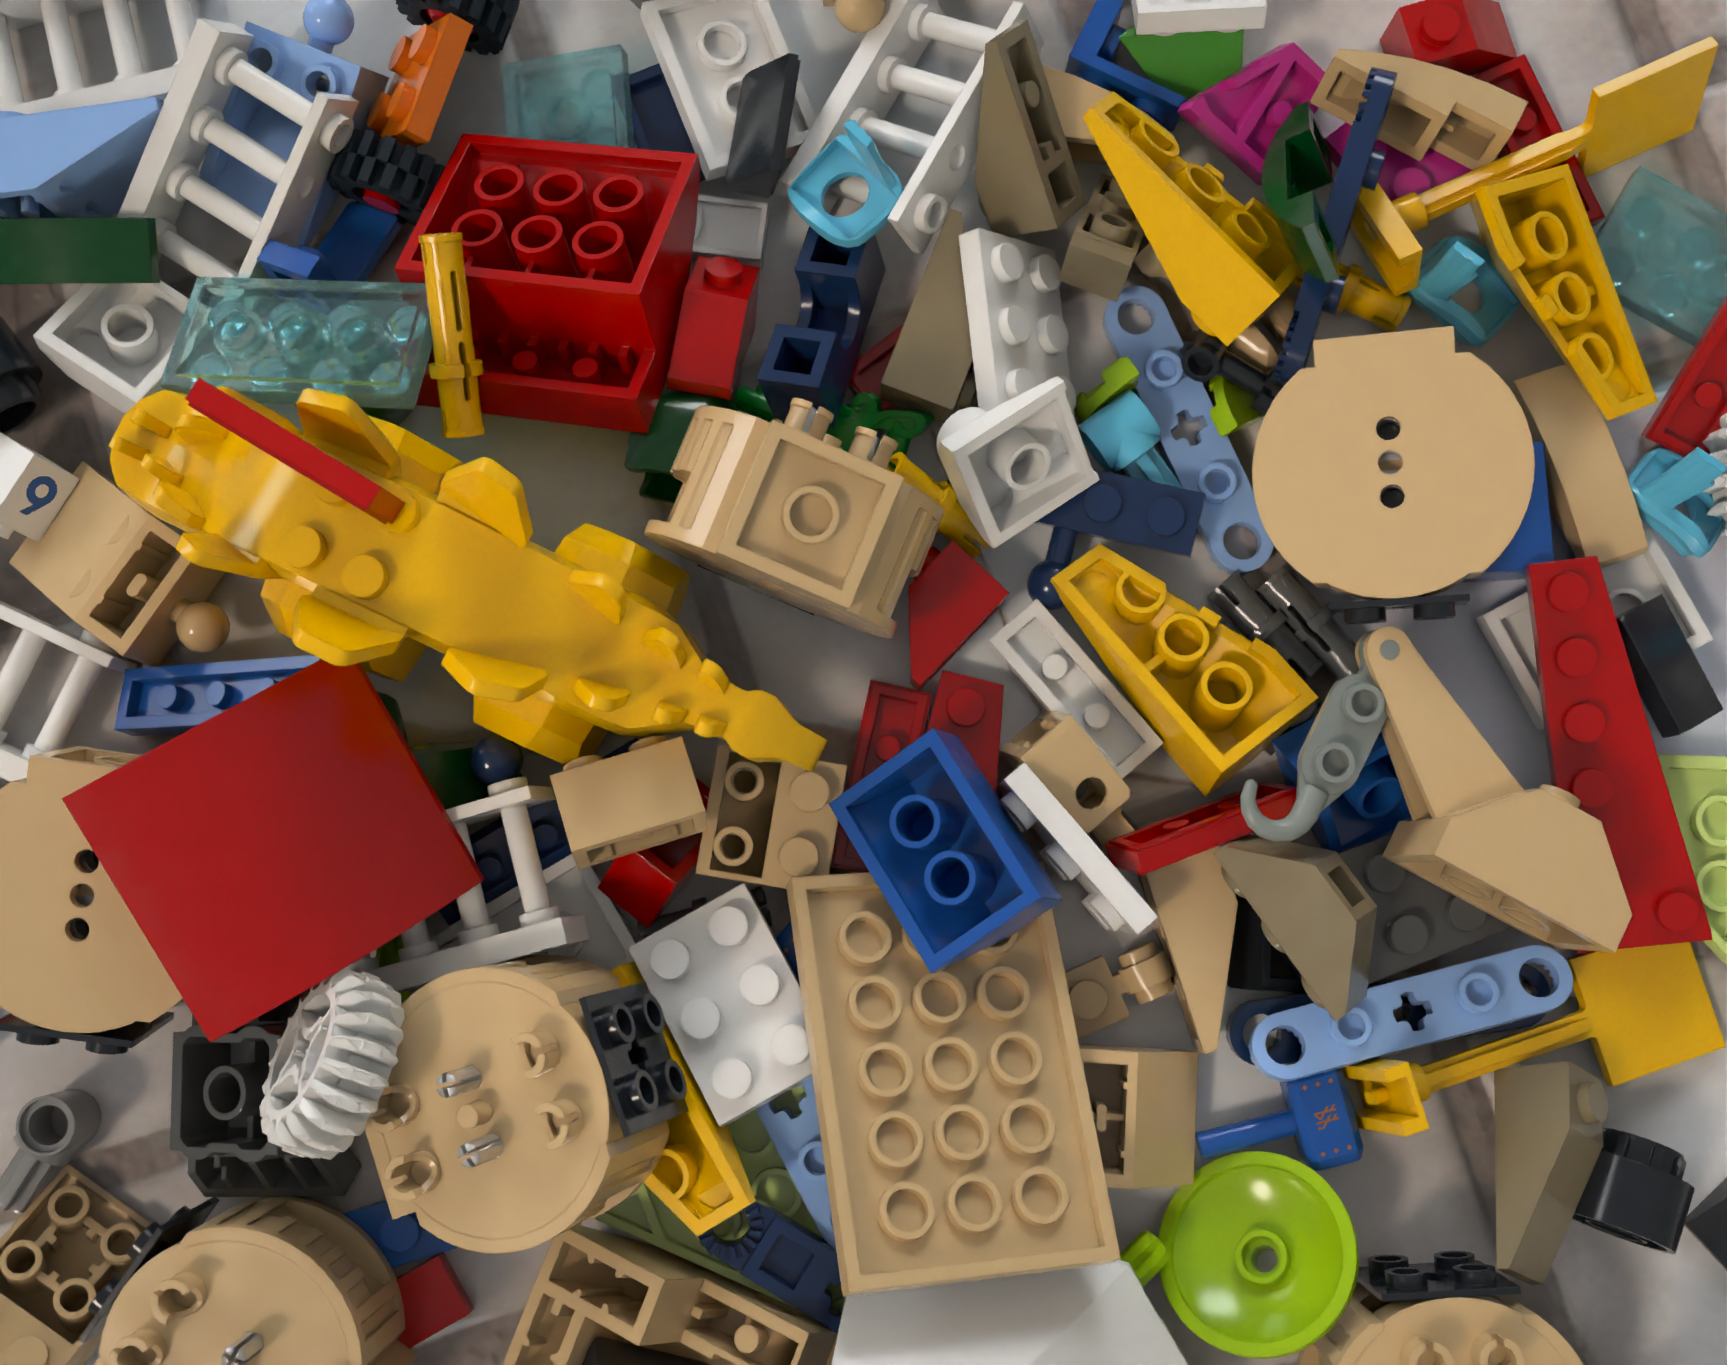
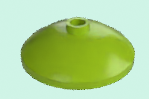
(1221, 1228)

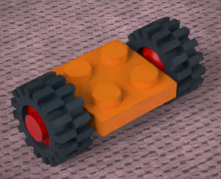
(383, 164)

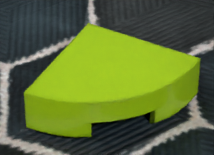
(1117, 378)
(1232, 407)

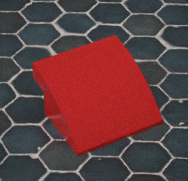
(567, 273)
(275, 843)

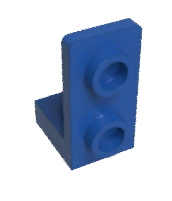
(1093, 58)
(345, 254)

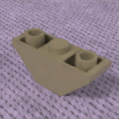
(1103, 242)
(1310, 912)

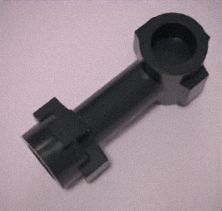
(1208, 356)

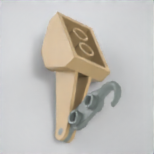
(1471, 822)

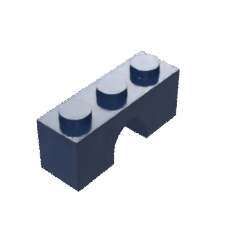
(835, 309)

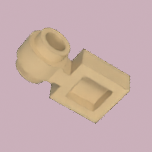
(1097, 993)

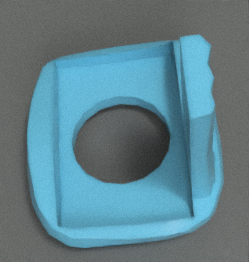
(843, 157)
(1450, 267)
(1667, 479)

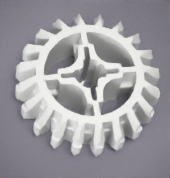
(332, 1064)

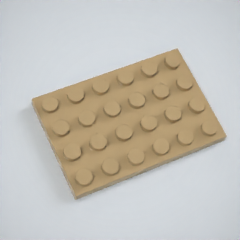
(945, 1099)

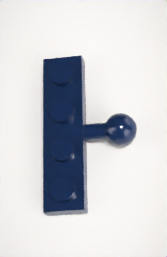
(1119, 511)
(495, 761)

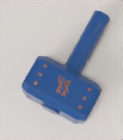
(1316, 1114)

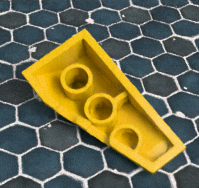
(1215, 250)
(1558, 273)
(1185, 672)
(700, 1165)

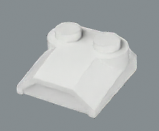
(115, 338)
(1015, 460)

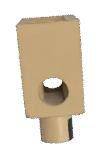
(1064, 757)

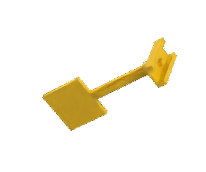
(1621, 122)
(1635, 1006)

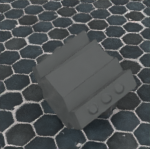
(220, 1120)

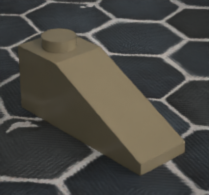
(1022, 152)
(934, 350)
(1543, 1159)

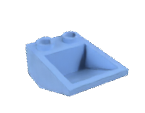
(301, 70)
(72, 158)

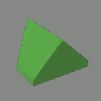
(1186, 60)

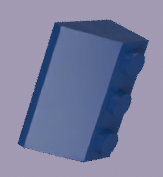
(944, 850)

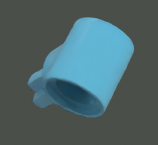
(1124, 438)

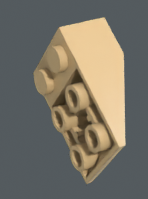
(56, 1265)

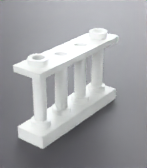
(869, 88)
(71, 93)
(194, 118)
(24, 655)
(480, 941)

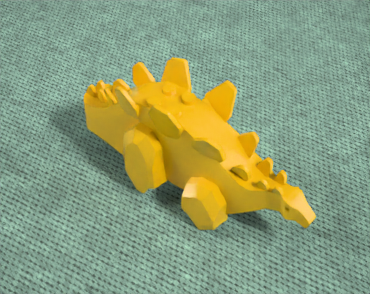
(538, 636)

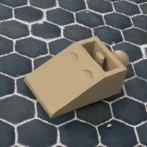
(121, 574)

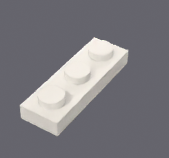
(1072, 684)

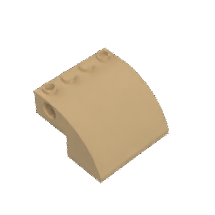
(655, 1300)

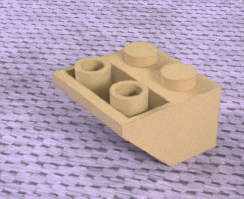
(628, 800)
(769, 820)
(1143, 1113)

